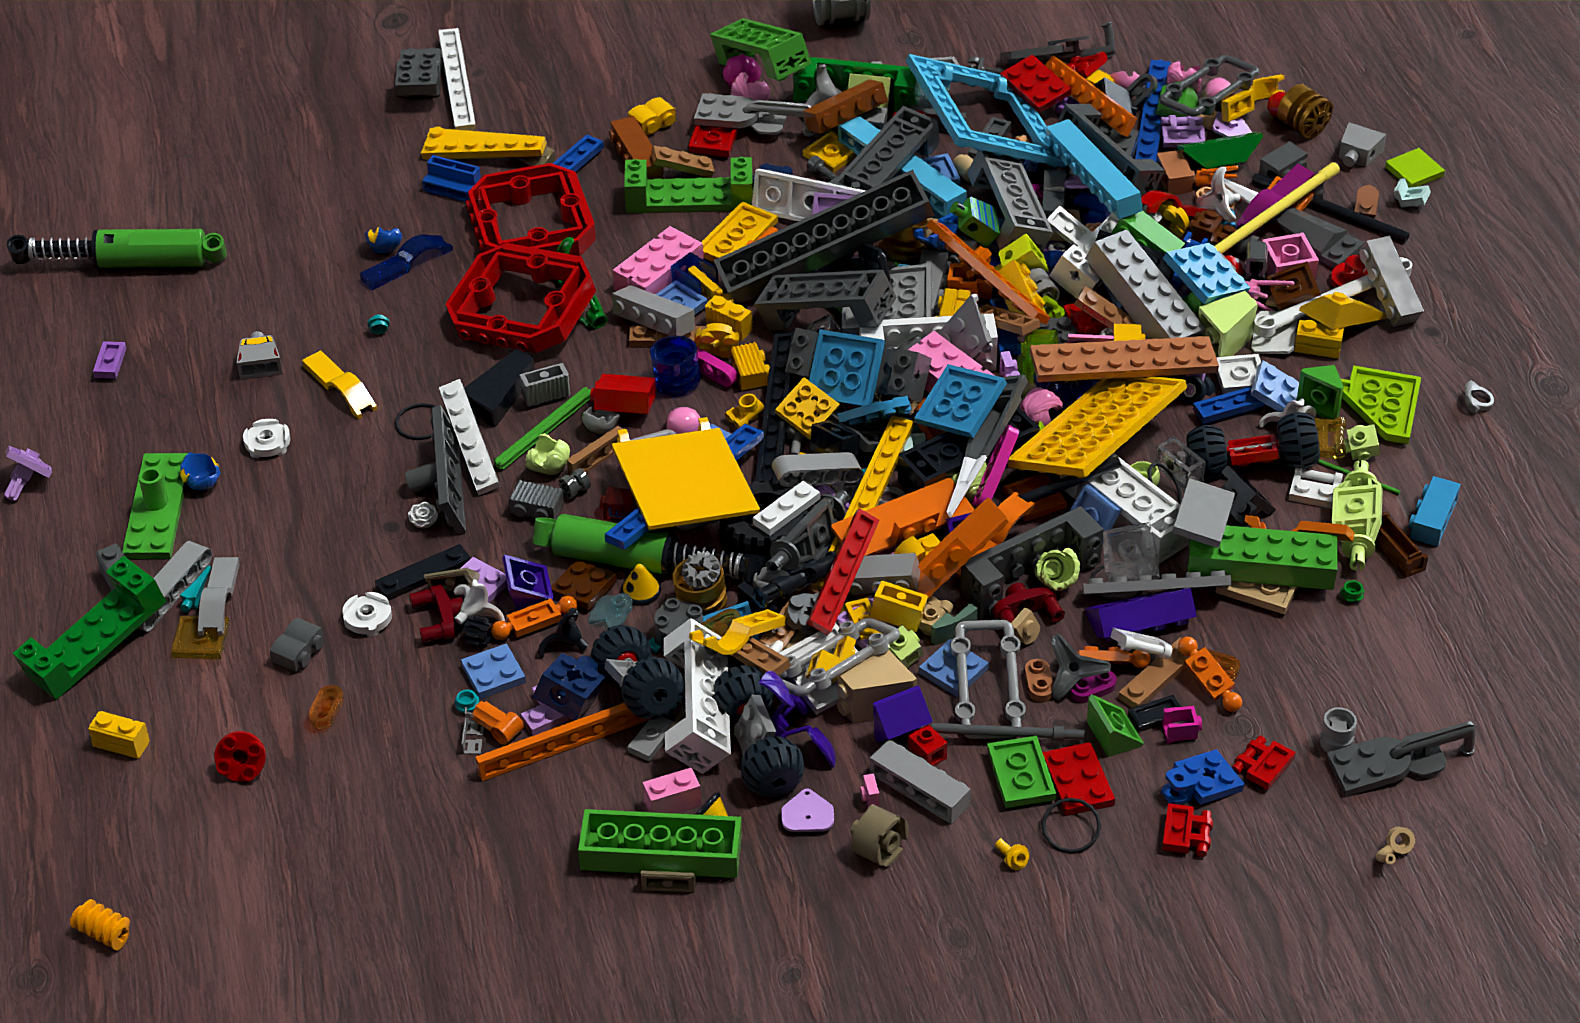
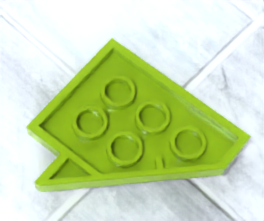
(1383, 400)

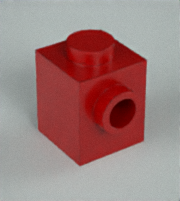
(928, 745)

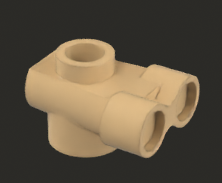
(934, 611)

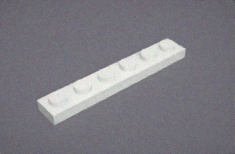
(469, 437)

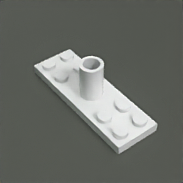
(791, 195)

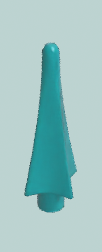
(192, 594)

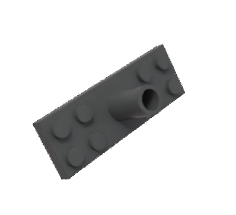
(444, 473)

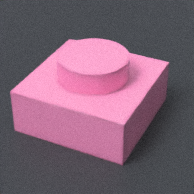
(869, 791)

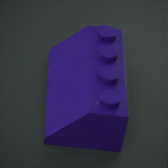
(1142, 612)

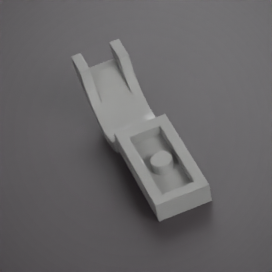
(214, 595)

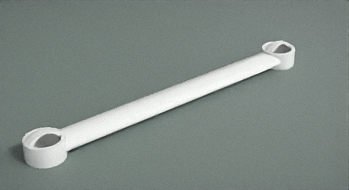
(1292, 314)

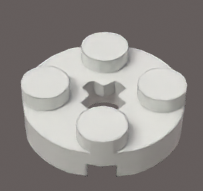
(258, 446)
(371, 623)

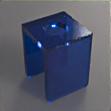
(1098, 210)
(686, 279)

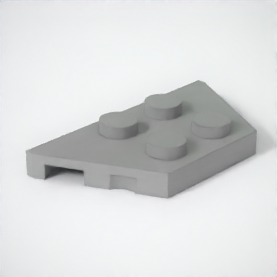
(967, 329)

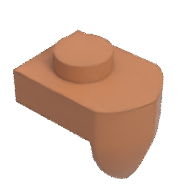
(1367, 200)

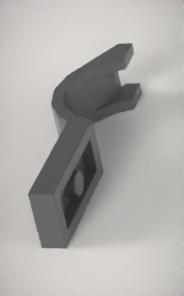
(1053, 190)

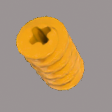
(101, 924)

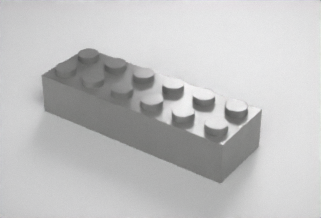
(1142, 288)

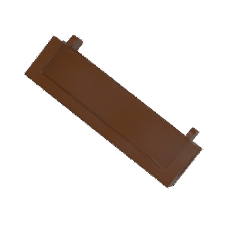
(1400, 548)

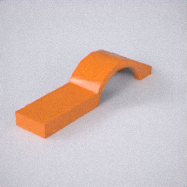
(1013, 509)
(1343, 532)

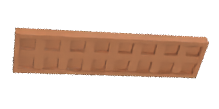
(1123, 359)

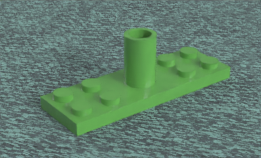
(155, 507)

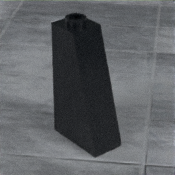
(498, 387)

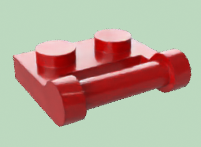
(1089, 64)

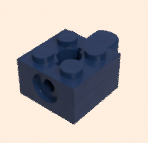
(569, 685)

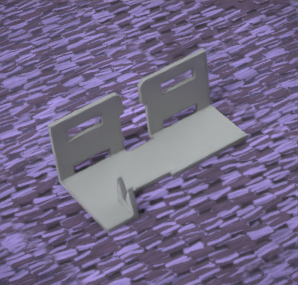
(473, 731)

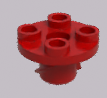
(1348, 271)
(240, 756)

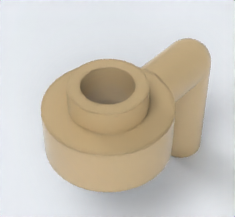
(1408, 841)

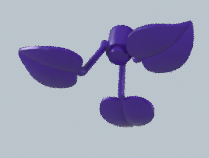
(779, 688)

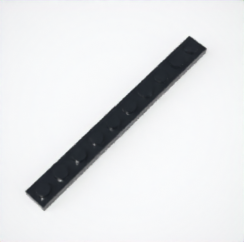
(773, 425)

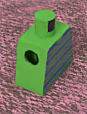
(977, 220)

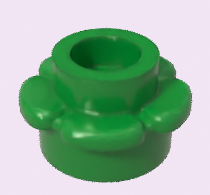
(1352, 591)

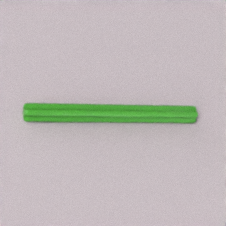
(544, 426)

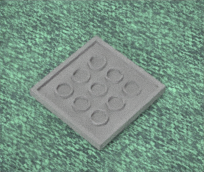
(913, 293)

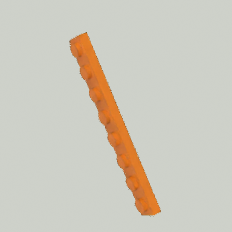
(1087, 93)
(992, 276)
(555, 741)

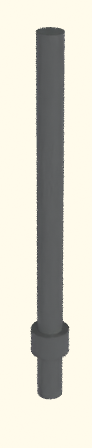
(1058, 733)

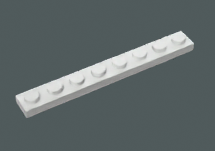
(457, 80)

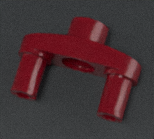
(1034, 599)
(447, 609)

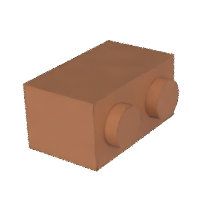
(1177, 174)

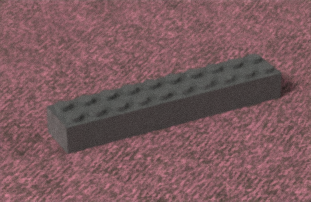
(825, 236)

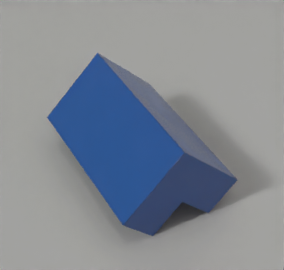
(450, 178)

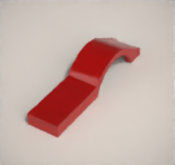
(1156, 198)

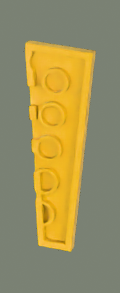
(476, 144)

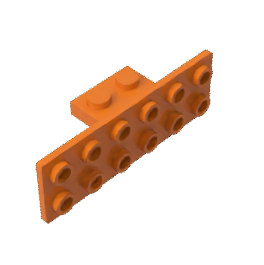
(909, 516)
(960, 546)

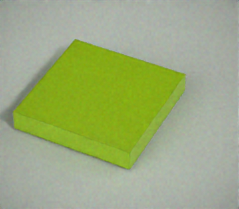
(1415, 168)

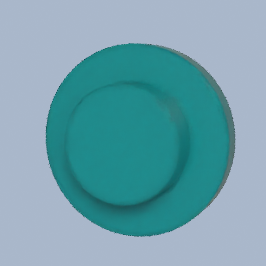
(378, 324)
(467, 699)

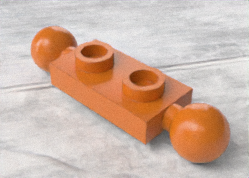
(533, 618)
(1117, 656)
(1210, 674)

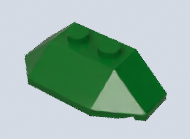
(1222, 151)

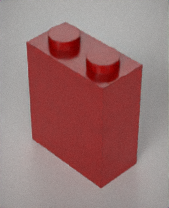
(624, 393)

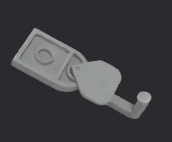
(741, 112)

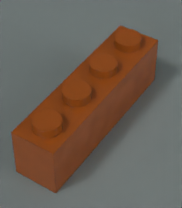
(845, 106)
(634, 144)

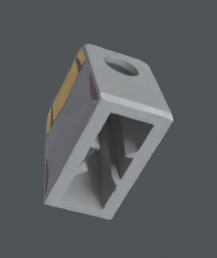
(258, 357)

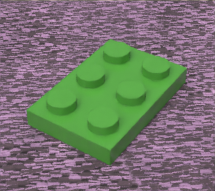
(1021, 771)

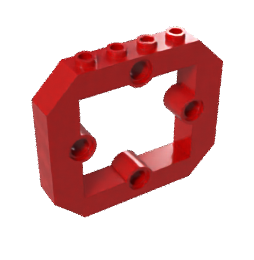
(519, 187)
(562, 306)

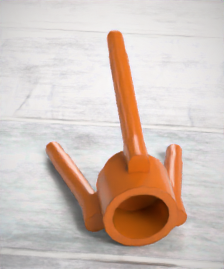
(1204, 176)

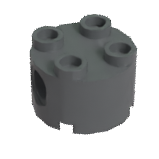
(673, 615)

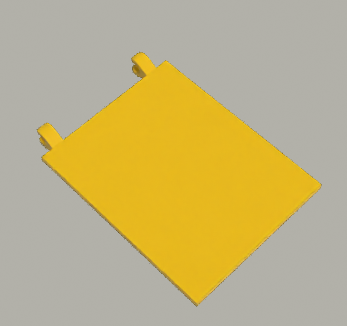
(684, 477)

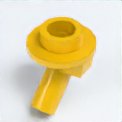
(1016, 856)

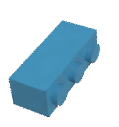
(1434, 511)

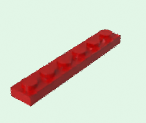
(843, 572)

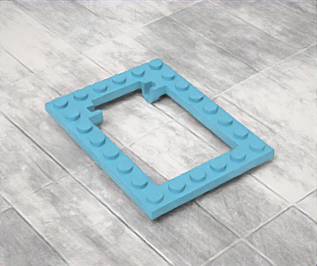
(937, 75)

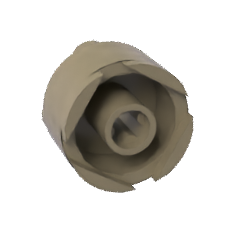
(879, 835)

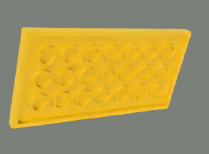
(1096, 425)

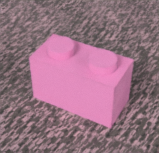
(672, 792)

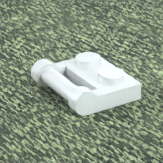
(1314, 492)
(1131, 640)

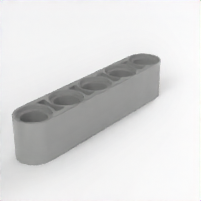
(177, 577)

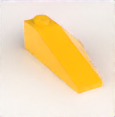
(1341, 311)

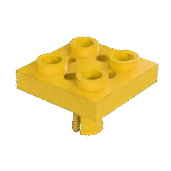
(806, 412)

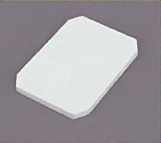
(1280, 343)

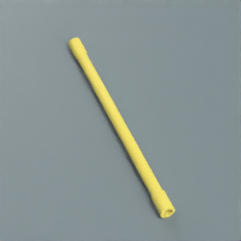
(1322, 176)

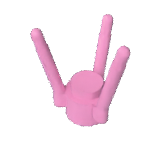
(1254, 291)

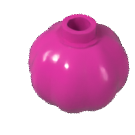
(741, 64)

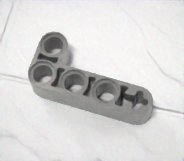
(832, 469)

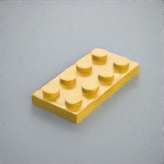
(735, 231)

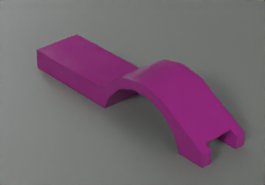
(1266, 198)

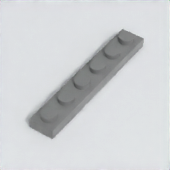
(1168, 581)

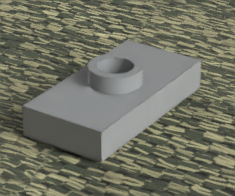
(650, 739)

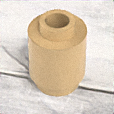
(962, 164)

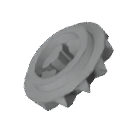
(704, 578)

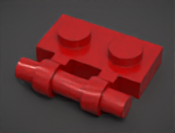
(1270, 764)
(1178, 830)

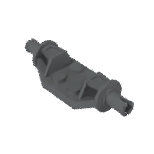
(810, 537)

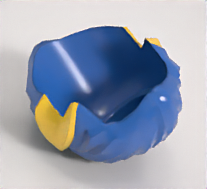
(383, 240)
(199, 471)

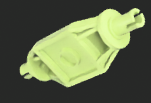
(1358, 505)

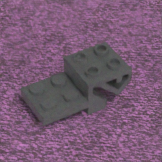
(418, 73)

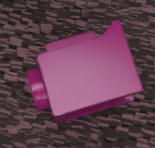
(1181, 724)

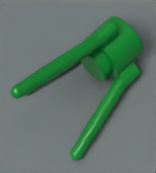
(594, 315)

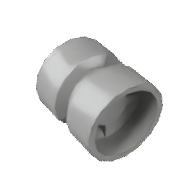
(1044, 284)
(1338, 729)

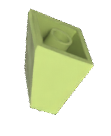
(1229, 322)

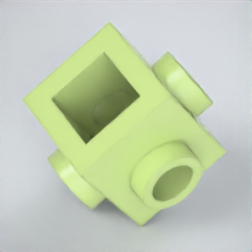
(1362, 442)
(906, 647)

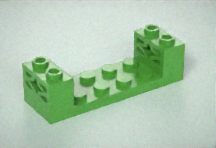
(780, 49)
(687, 195)

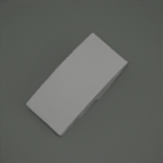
(1203, 513)

